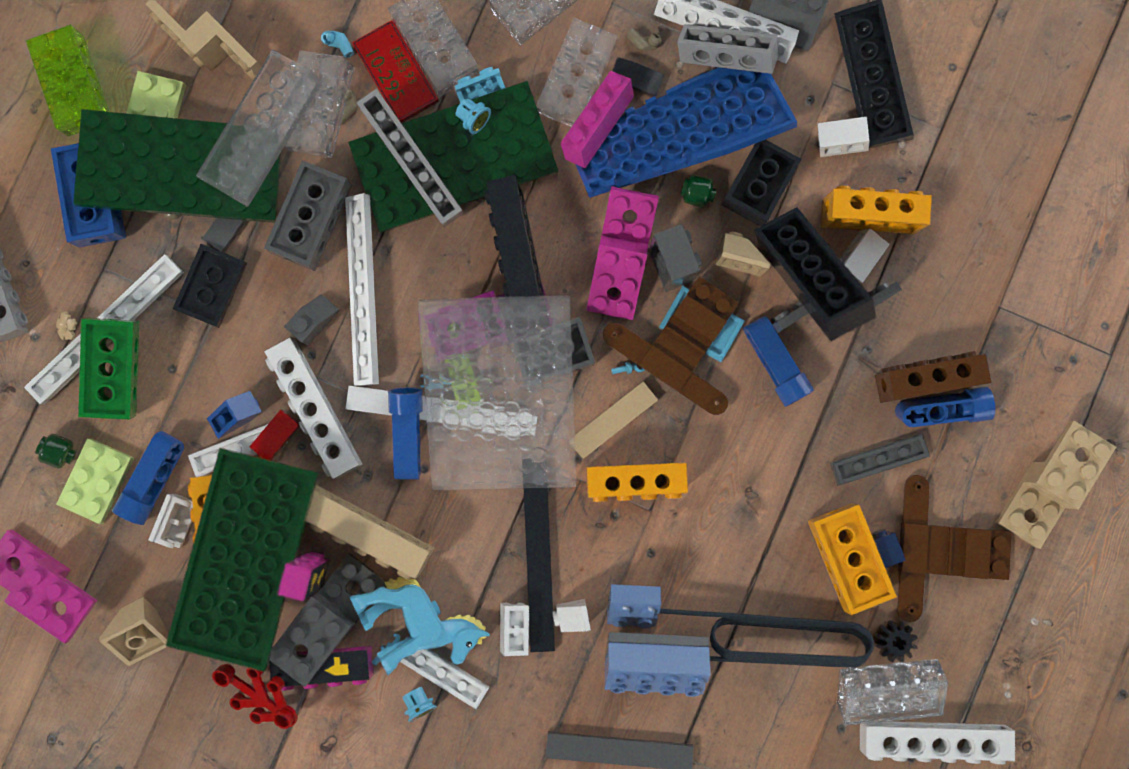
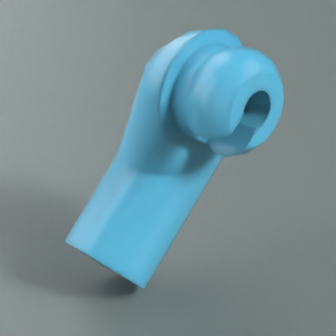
(338, 40)

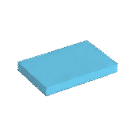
(724, 339)

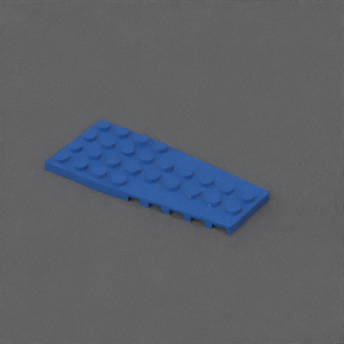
(687, 127)

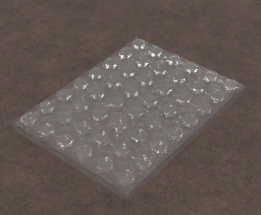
(499, 392)

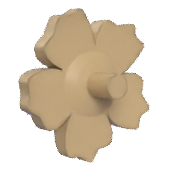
(66, 326)

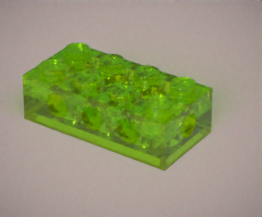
(66, 77)

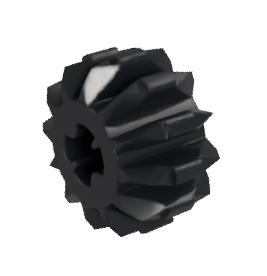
(903, 646)

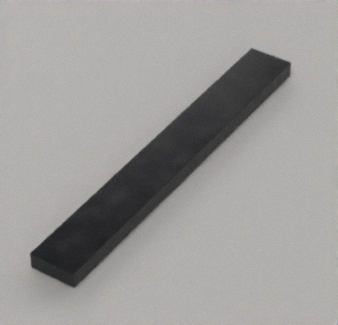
(539, 570)

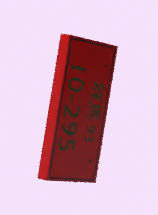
(395, 71)

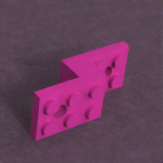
(622, 253)
(40, 586)

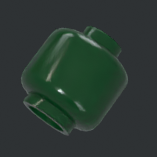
(698, 190)
(55, 451)

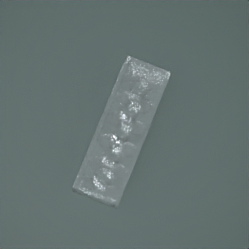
(260, 127)

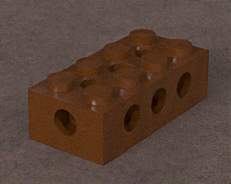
(938, 376)

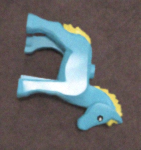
(421, 620)

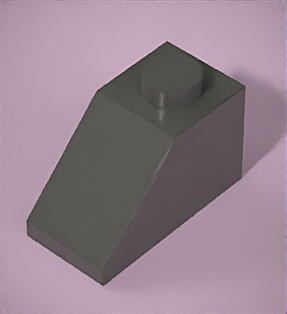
(311, 319)

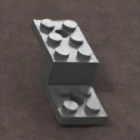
(787, 317)
(324, 621)

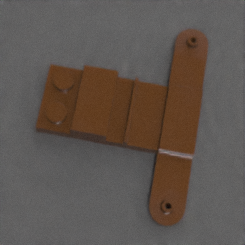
(681, 344)
(942, 550)

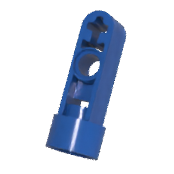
(788, 379)
(971, 406)
(405, 408)
(149, 478)

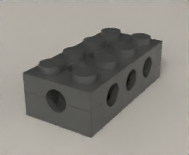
(297, 205)

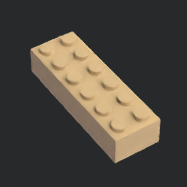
(368, 534)

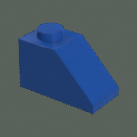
(234, 414)

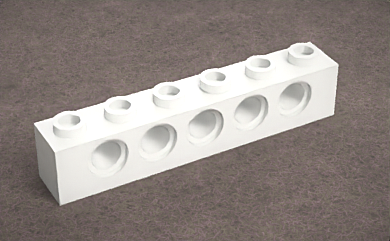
(725, 16)
(290, 352)
(1000, 737)

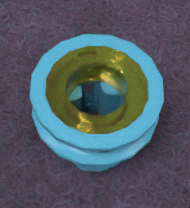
(474, 115)
(418, 704)

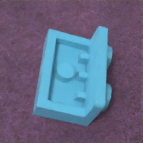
(484, 84)

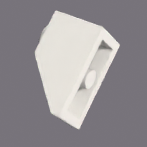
(572, 616)

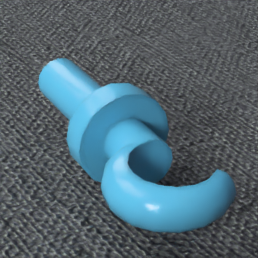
(628, 368)
(376, 660)

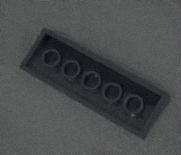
(874, 73)

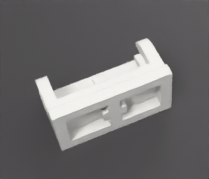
(843, 137)
(864, 253)
(172, 521)
(514, 629)

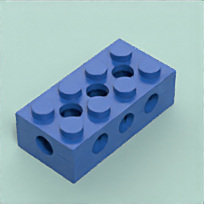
(78, 223)

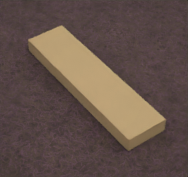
(614, 419)

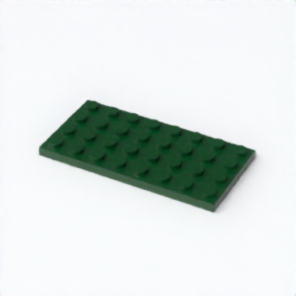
(506, 146)
(153, 168)
(239, 558)

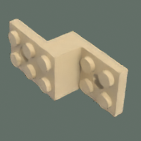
(205, 41)
(1055, 484)

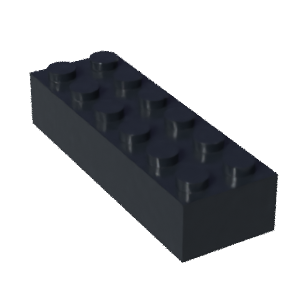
(513, 238)
(815, 274)

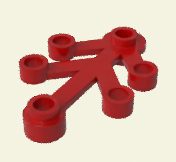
(279, 712)

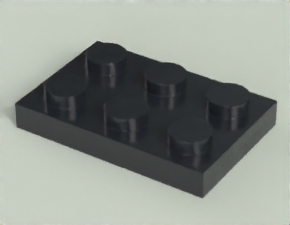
(210, 285)

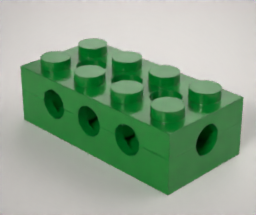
(93, 375)

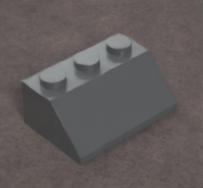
(798, 14)

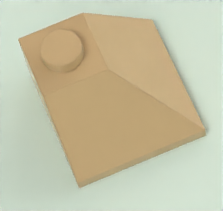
(741, 255)
(135, 632)

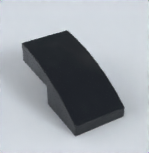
(642, 78)

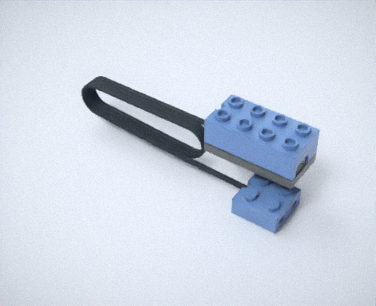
(683, 662)

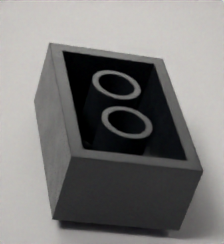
(761, 182)

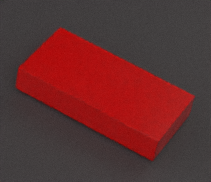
(274, 435)

